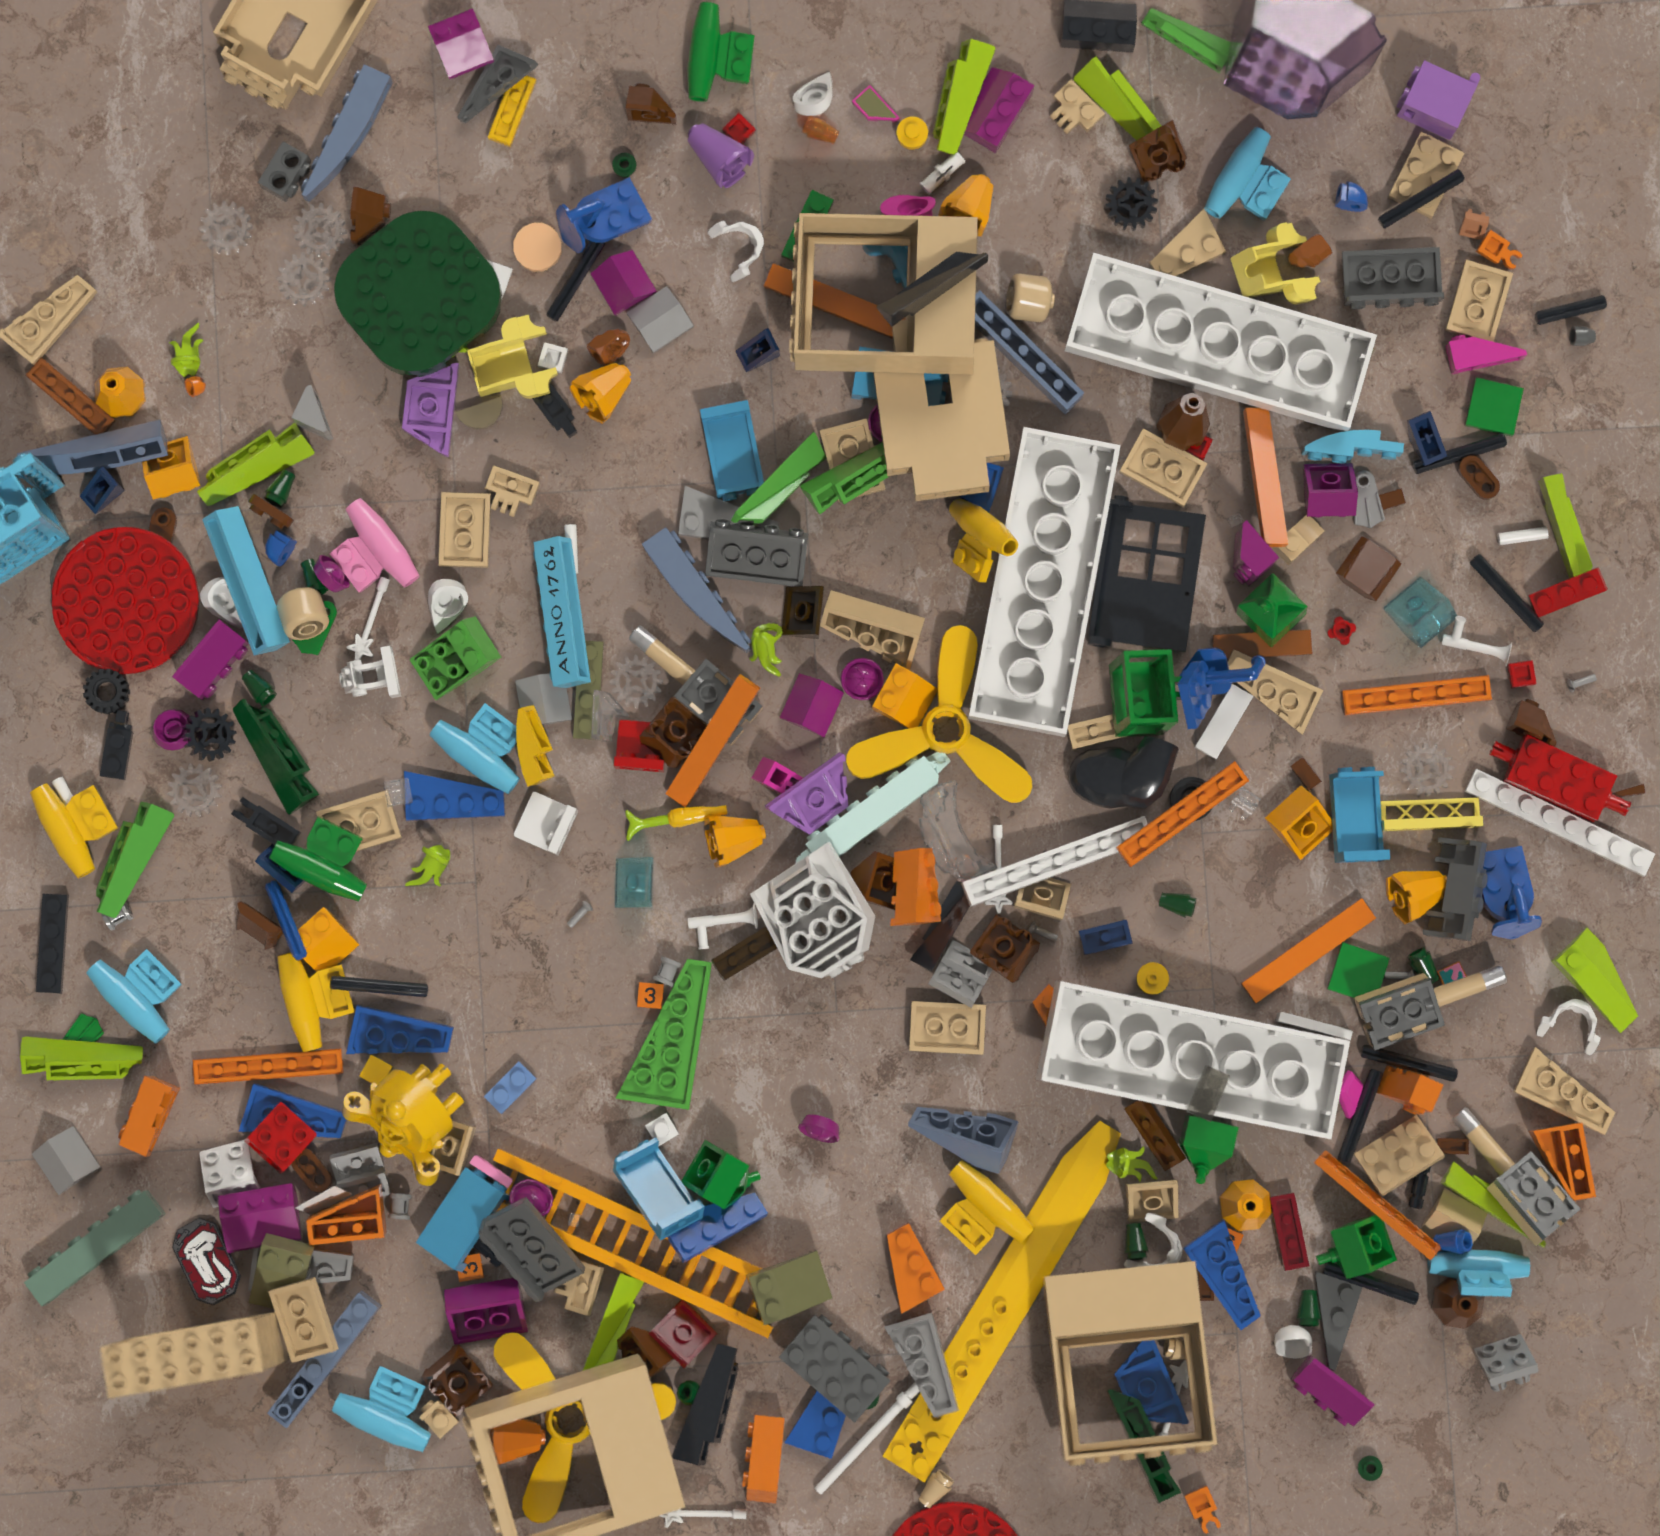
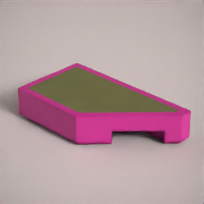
(873, 106)

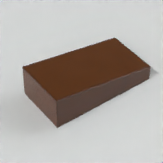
(1392, 499)
(1305, 774)
(1636, 790)
(1454, 1146)
(1205, 1291)

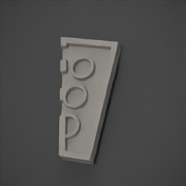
(701, 509)
(324, 1266)
(923, 1354)

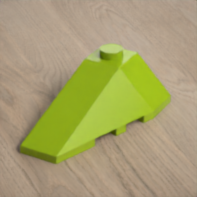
(1594, 975)

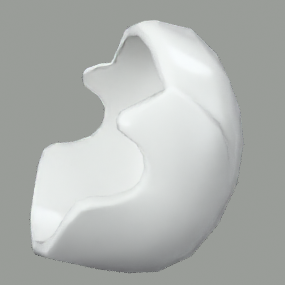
(1293, 1342)

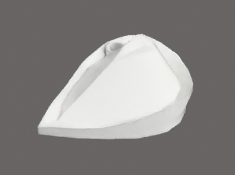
(814, 96)
(218, 601)
(445, 602)

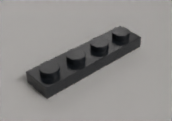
(52, 943)

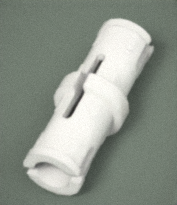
(942, 173)

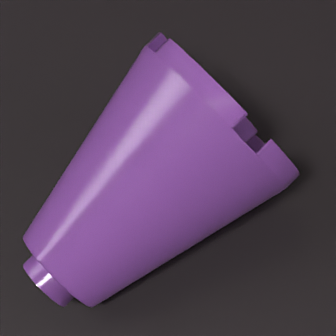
(720, 154)

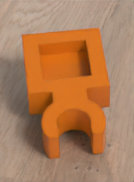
(1495, 249)
(1201, 1505)

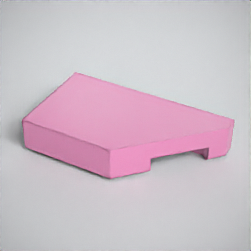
(491, 1170)

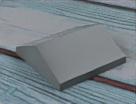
(660, 319)
(549, 701)

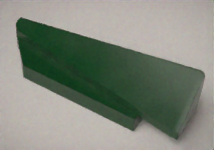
(277, 755)
(1138, 1426)

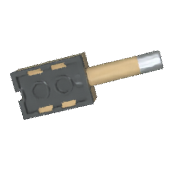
(701, 689)
(1413, 1005)
(1522, 1188)

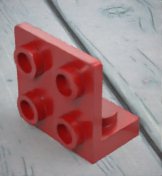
(630, 751)
(280, 1138)

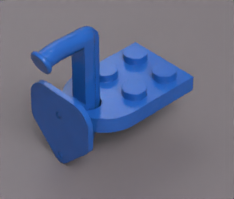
(611, 210)
(1210, 675)
(1509, 885)

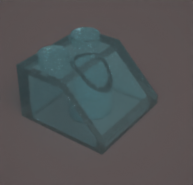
(1421, 612)

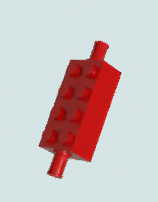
(1560, 778)

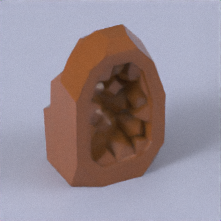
(1310, 252)
(609, 346)

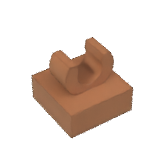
(1474, 225)

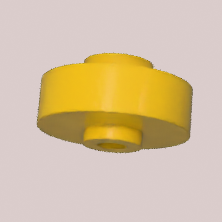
(912, 133)
(1152, 978)

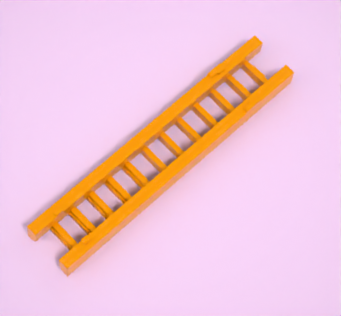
(612, 1259)

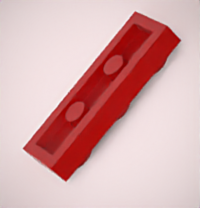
(1568, 592)

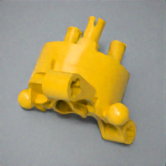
(407, 1116)

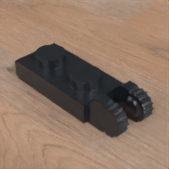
(267, 824)

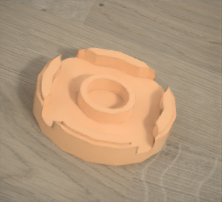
(537, 247)

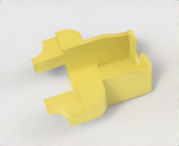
(1259, 272)
(506, 363)

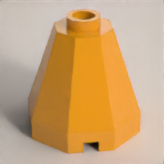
(970, 200)
(601, 390)
(120, 392)
(732, 838)
(1415, 892)
(1234, 1202)

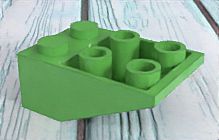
(455, 657)

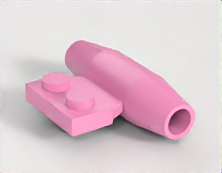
(374, 549)

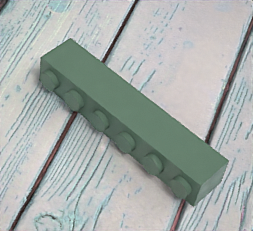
(94, 1248)

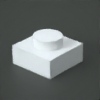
(552, 357)
(662, 1129)

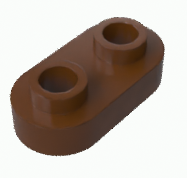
(1481, 476)
(260, 507)
(167, 529)
(311, 1170)

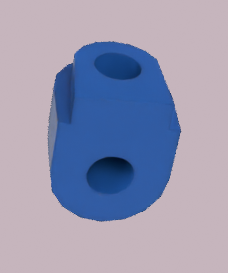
(1351, 197)
(279, 547)

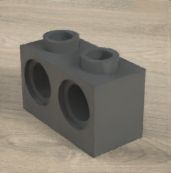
(278, 169)

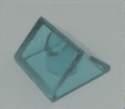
(634, 883)

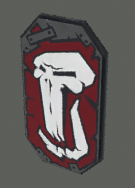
(206, 1261)

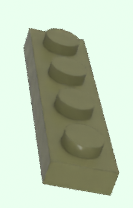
(585, 692)

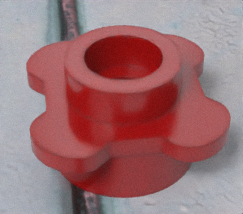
(1340, 623)

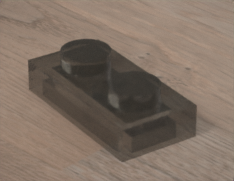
(1208, 1093)

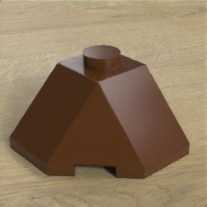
(647, 105)
(367, 214)
(1532, 721)
(875, 879)
(651, 1352)

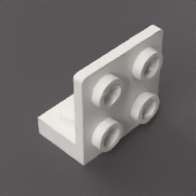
(545, 823)
(227, 1170)

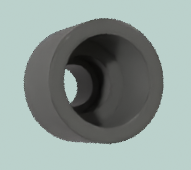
(1582, 336)

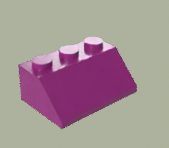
(997, 107)
(1251, 555)
(211, 660)
(253, 1213)
(485, 1310)
(1331, 1392)

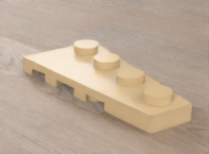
(43, 325)
(1280, 692)
(1555, 1090)

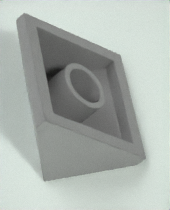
(310, 414)
(65, 1160)

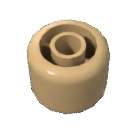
(1029, 298)
(302, 613)

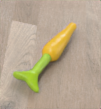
(676, 818)

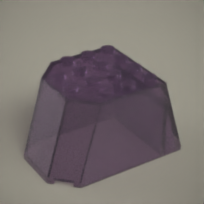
(1300, 53)

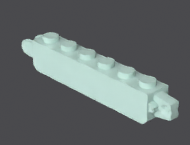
(879, 806)

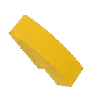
(532, 747)

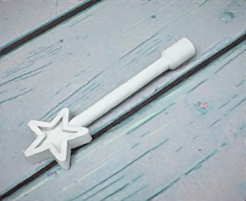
(362, 645)
(1001, 900)
(1180, 1377)
(677, 1514)

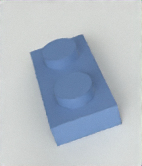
(510, 1087)

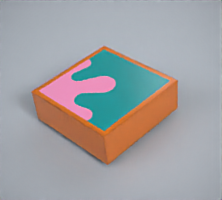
(1451, 973)

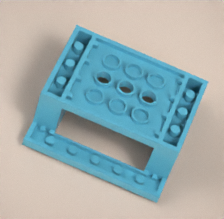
(26, 520)

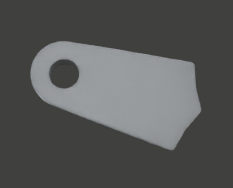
(1369, 506)

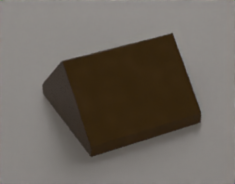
(802, 611)

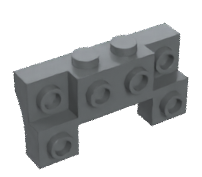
(1463, 889)

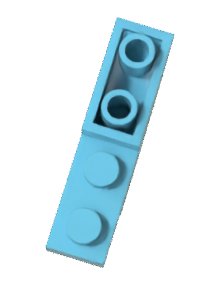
(1343, 444)

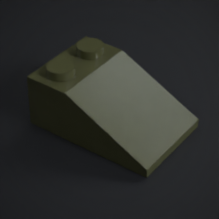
(279, 1264)
(789, 1287)

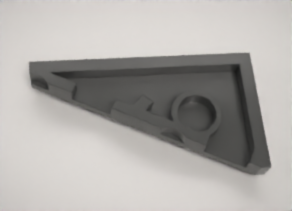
(495, 80)
(1337, 1307)

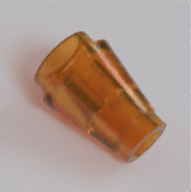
(820, 130)

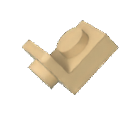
(438, 1417)

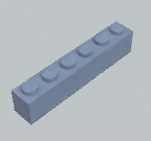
(1025, 355)

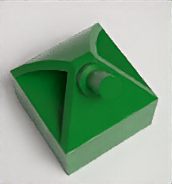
(1271, 610)
(1206, 1144)
(718, 1175)
(1359, 1247)

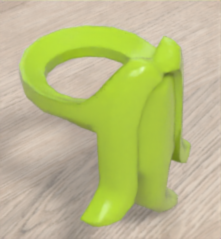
(187, 358)
(764, 647)
(433, 864)
(1124, 1163)

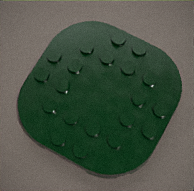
(418, 293)

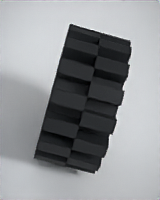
(93, 684)

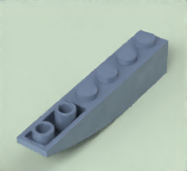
(349, 129)
(105, 449)
(691, 586)
(318, 1368)

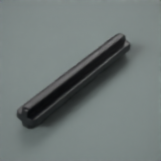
(1421, 198)
(574, 280)
(1459, 453)
(1504, 590)
(378, 986)
(1409, 1063)
(1360, 1116)
(1374, 1284)

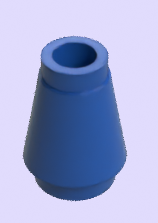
(1455, 1241)

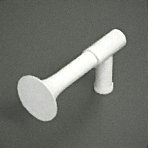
(1457, 642)
(702, 922)

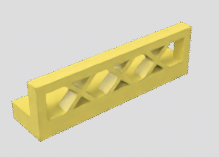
(1431, 823)

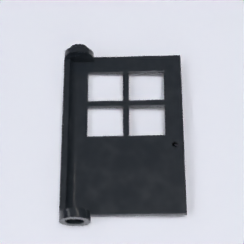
(1141, 609)

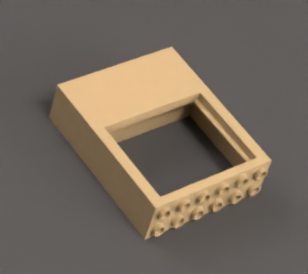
(936, 337)
(1120, 1309)
(193, 1354)
(624, 1437)

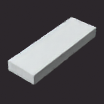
(1224, 721)
(1314, 1026)

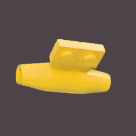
(982, 537)
(72, 825)
(310, 998)
(984, 1209)

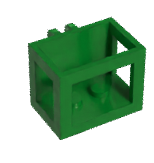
(1144, 693)

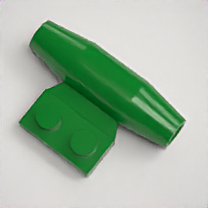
(717, 54)
(323, 860)

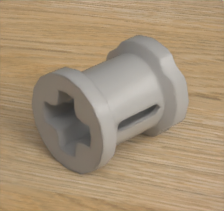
(124, 914)
(667, 971)
(399, 1206)

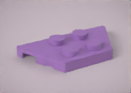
(431, 408)
(814, 797)

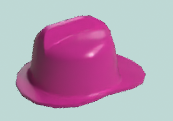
(908, 205)

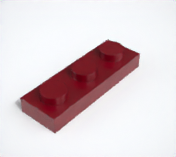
(1289, 1231)

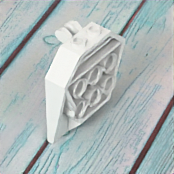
(843, 941)

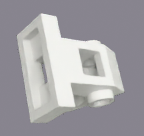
(352, 678)

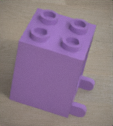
(1436, 99)

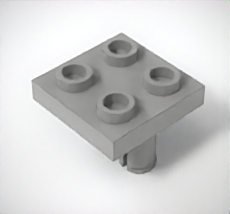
(1506, 1361)

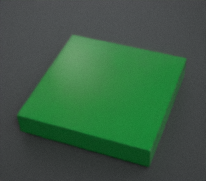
(1494, 407)
(1357, 971)

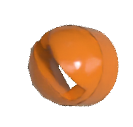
(194, 386)

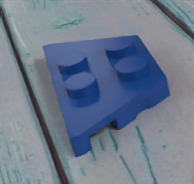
(1147, 1379)

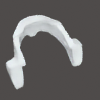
(755, 238)
(1579, 1007)
(1176, 1252)

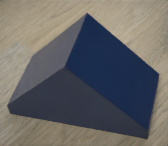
(758, 351)
(1426, 438)
(101, 491)

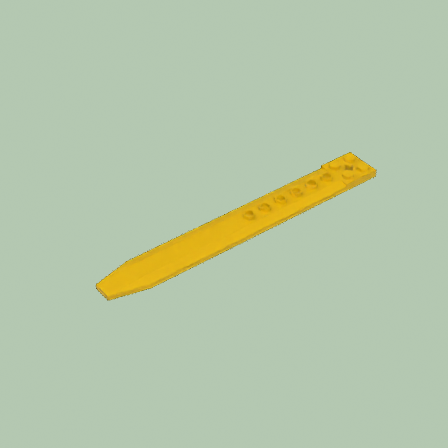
(1007, 1297)

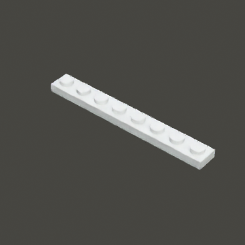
(1559, 822)
(1049, 863)

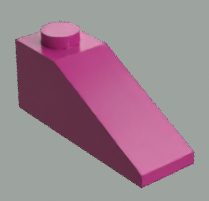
(1476, 353)
(775, 776)

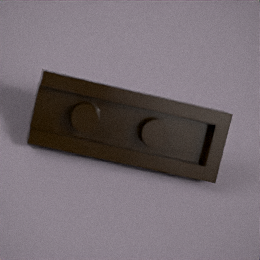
(744, 954)

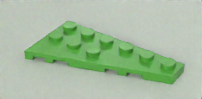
(669, 1055)

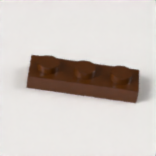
(1155, 1134)

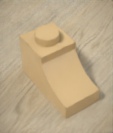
(1299, 539)

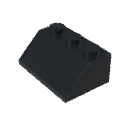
(1099, 26)

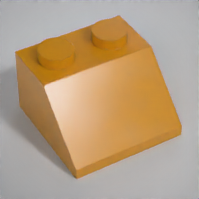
(172, 472)
(904, 697)
(1300, 822)
(326, 940)

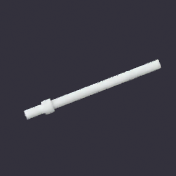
(904, 1399)

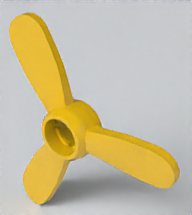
(986, 762)
(552, 1470)

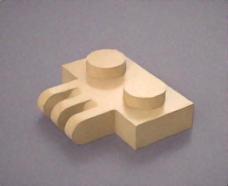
(1076, 108)
(511, 489)
(582, 1289)

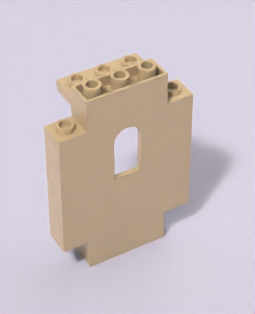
(314, 59)
(947, 442)

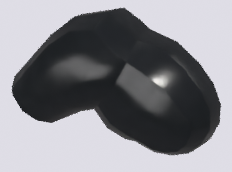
(1121, 777)

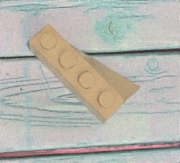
(874, 627)

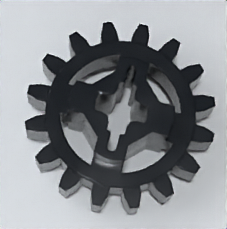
(1140, 202)
(216, 741)

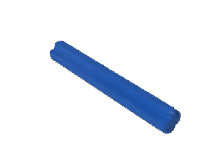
(285, 920)

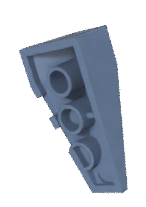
(975, 1139)

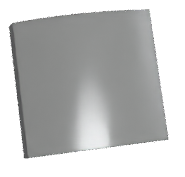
(960, 974)
(360, 1170)

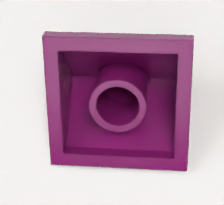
(622, 281)
(812, 704)

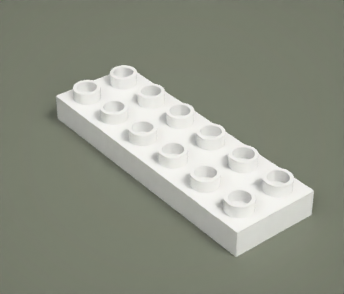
(1220, 343)
(1047, 585)
(1160, 1050)

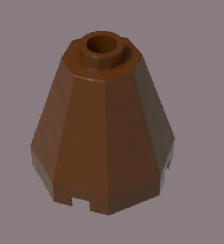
(1184, 422)
(1448, 1307)

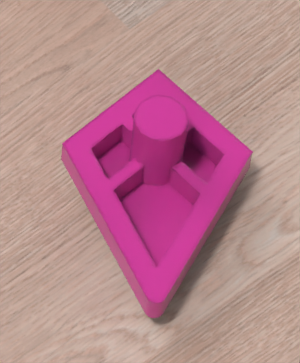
(1350, 1093)

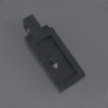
(556, 411)
(117, 747)

